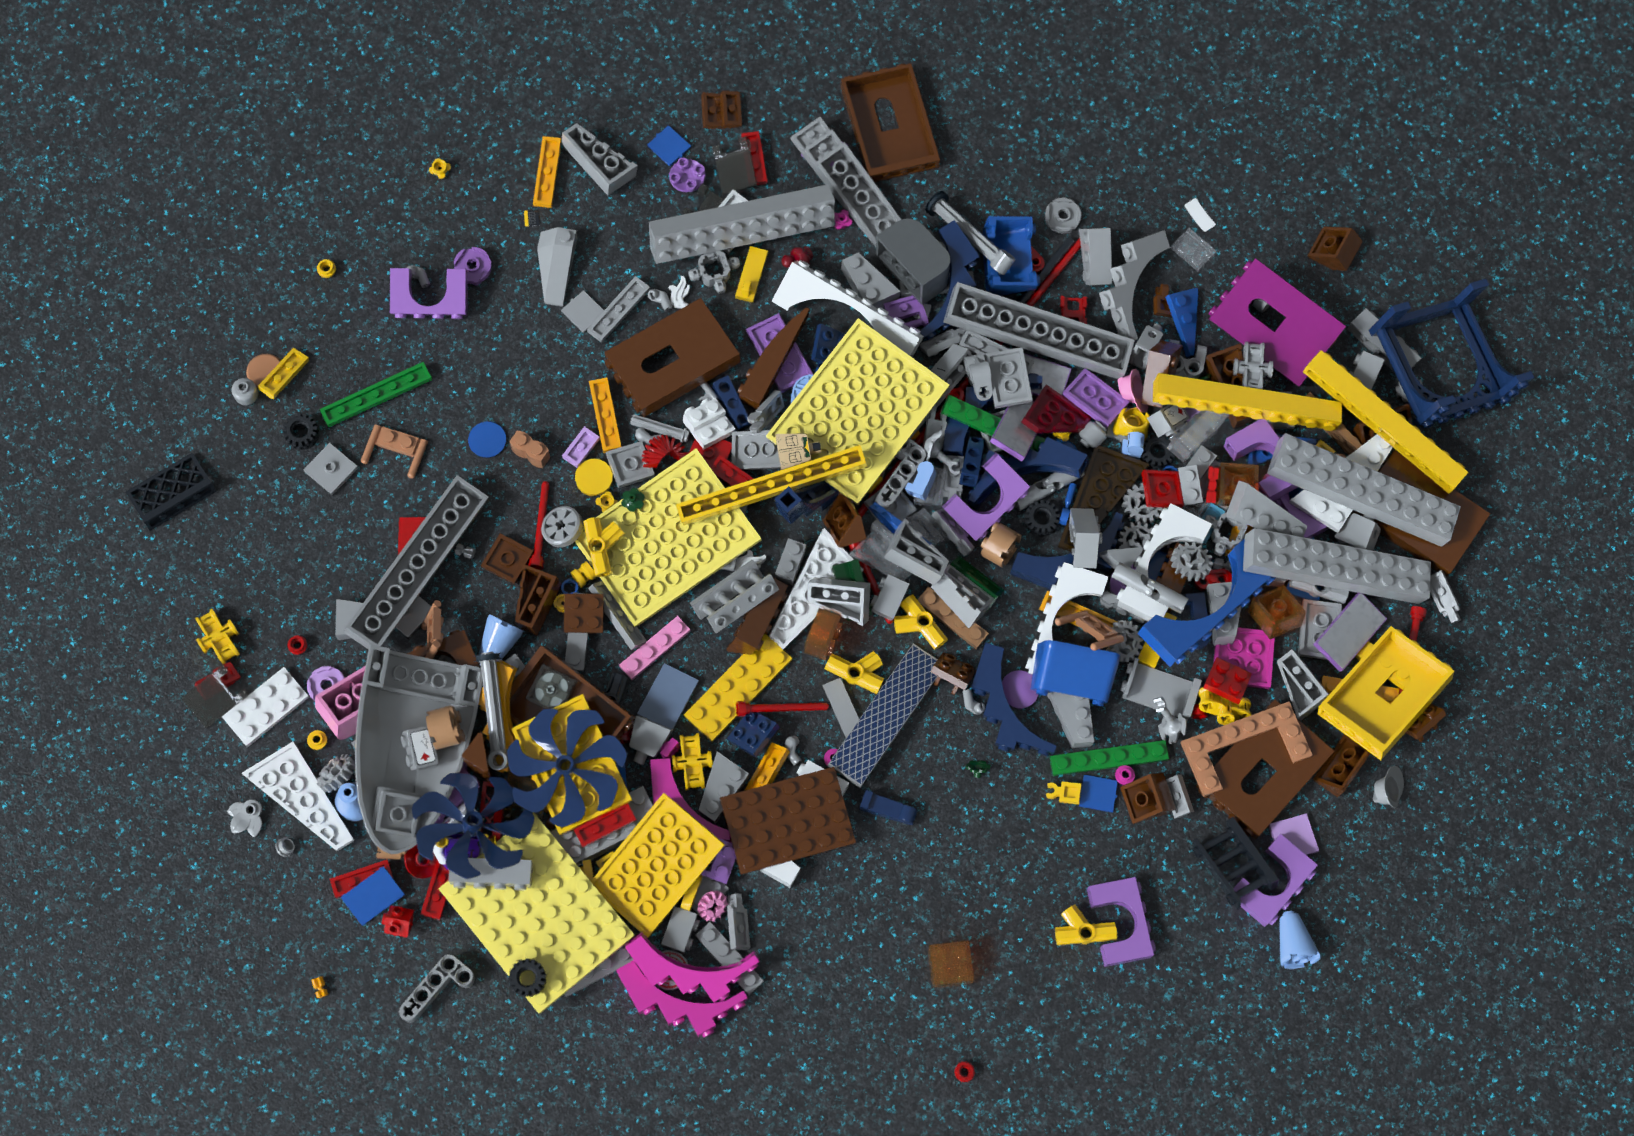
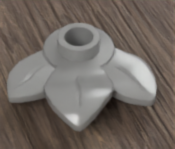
(244, 819)

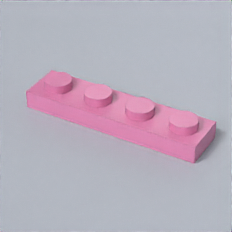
(654, 648)

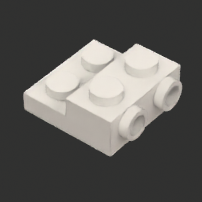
(708, 423)

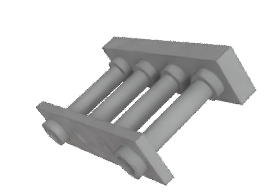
(729, 588)

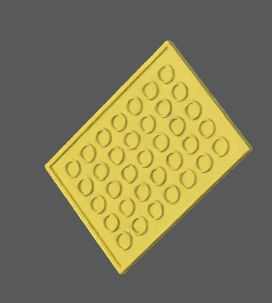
(863, 397)
(658, 553)
(555, 922)

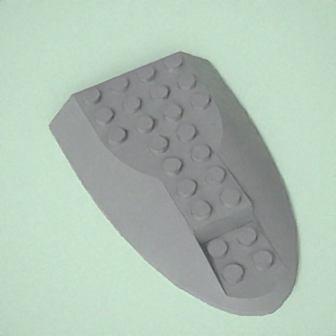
(395, 699)

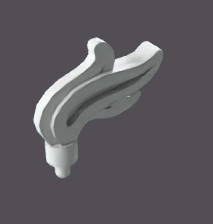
(678, 294)
(745, 559)

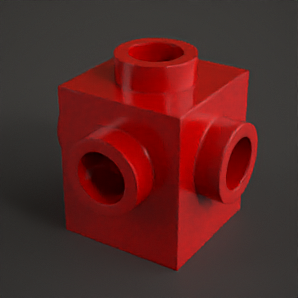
(398, 921)

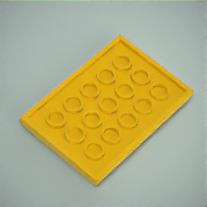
(602, 764)
(656, 864)

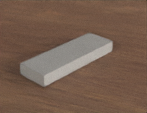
(841, 705)

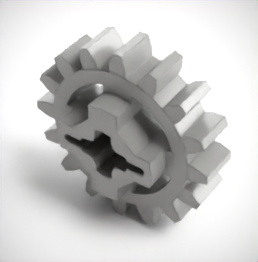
(1136, 512)
(1135, 534)
(1184, 555)
(1131, 642)
(336, 773)

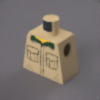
(795, 449)

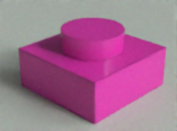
(670, 748)

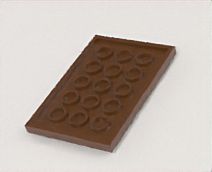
(787, 820)

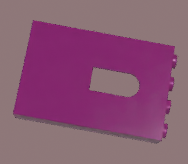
(1298, 337)

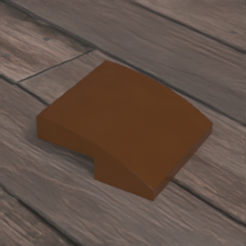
(721, 110)

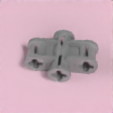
(1253, 366)

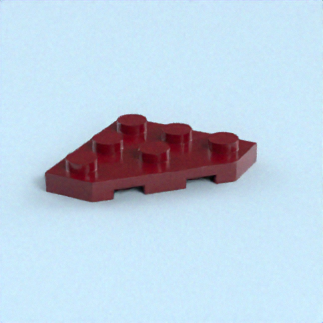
(1054, 414)

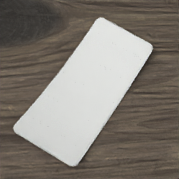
(1199, 215)

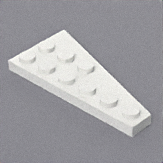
(1331, 513)
(797, 610)
(294, 787)

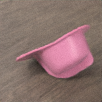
(1132, 389)

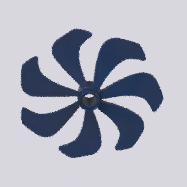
(574, 805)
(457, 858)

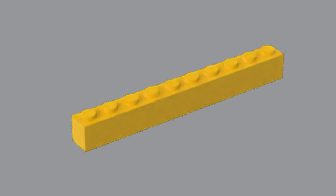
(1247, 402)
(1385, 421)
(771, 485)

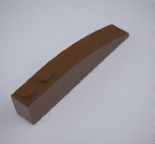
(770, 362)

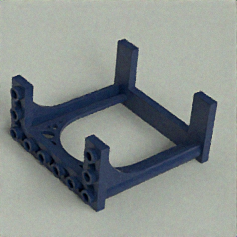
(1499, 381)

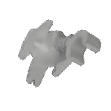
(933, 448)
(1170, 725)

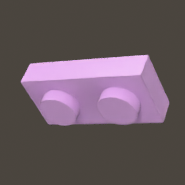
(580, 447)

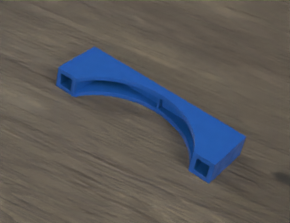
(1175, 638)

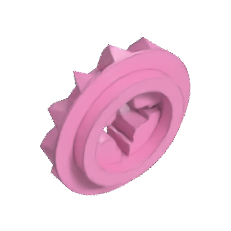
(707, 901)

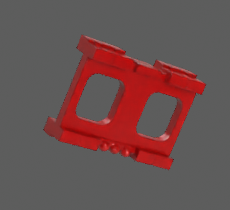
(1079, 314)
(1212, 478)

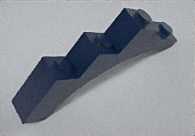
(961, 257)
(957, 432)
(1051, 457)
(805, 501)
(1043, 569)
(1011, 731)

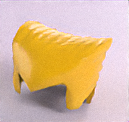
(1131, 421)

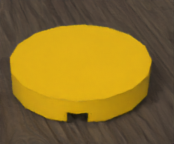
(594, 477)

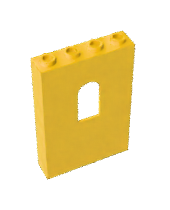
(1369, 718)

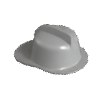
(1389, 789)

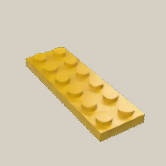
(739, 683)

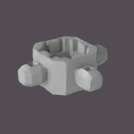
(718, 280)
(1223, 543)

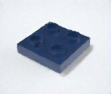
(825, 342)
(753, 733)

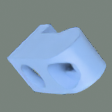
(1134, 445)
(923, 481)

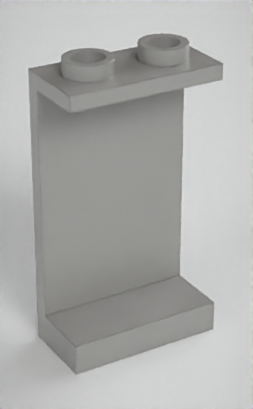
(1148, 683)

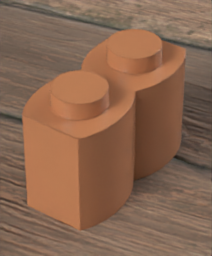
(527, 448)

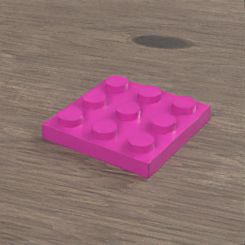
(1251, 652)

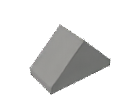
(1126, 556)

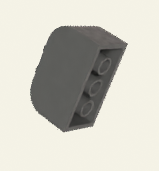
(914, 258)

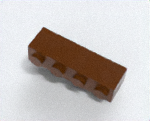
(1221, 370)
(756, 623)

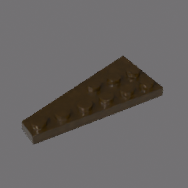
(1104, 485)

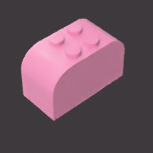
(340, 704)

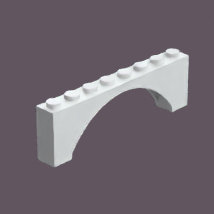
(805, 284)

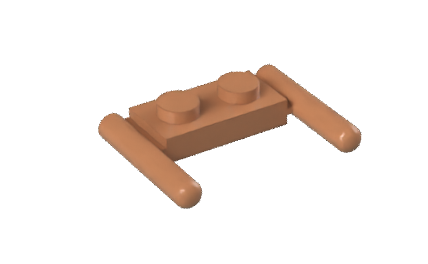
(396, 442)
(433, 625)
(1103, 633)

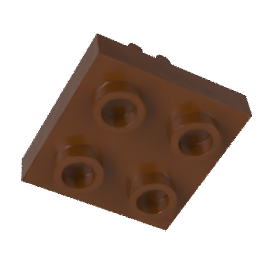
(953, 671)
(1426, 721)

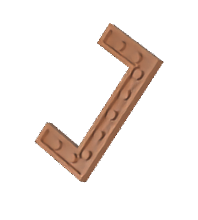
(1278, 717)

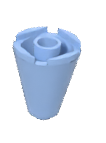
(499, 636)
(347, 802)
(1296, 942)

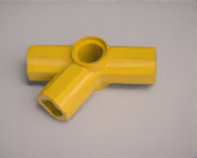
(607, 538)
(910, 622)
(864, 667)
(1077, 922)

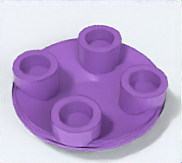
(687, 175)
(1017, 689)

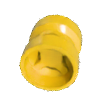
(587, 574)

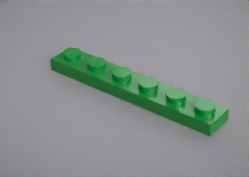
(375, 394)
(977, 418)
(1109, 758)

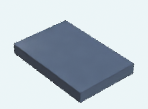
(668, 696)

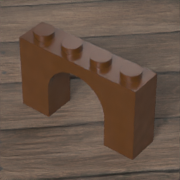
(454, 646)

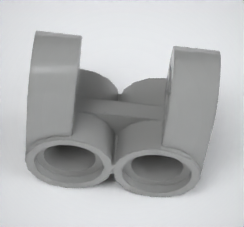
(1196, 362)
(979, 375)

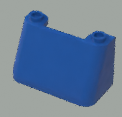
(1013, 236)
(1074, 671)

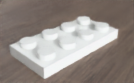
(265, 707)

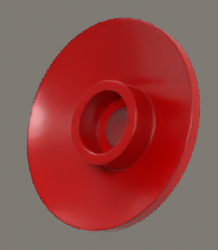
(418, 869)

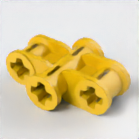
(217, 636)
(1223, 707)
(692, 761)

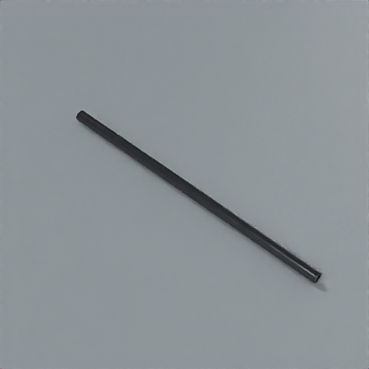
(1025, 296)

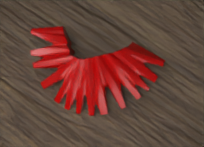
(659, 448)

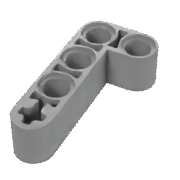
(898, 476)
(434, 991)

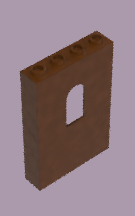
(897, 150)
(697, 341)
(1468, 523)
(524, 710)
(1260, 809)

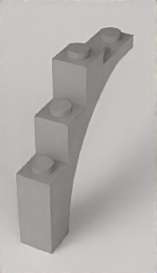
(1125, 276)

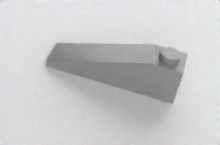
(555, 257)

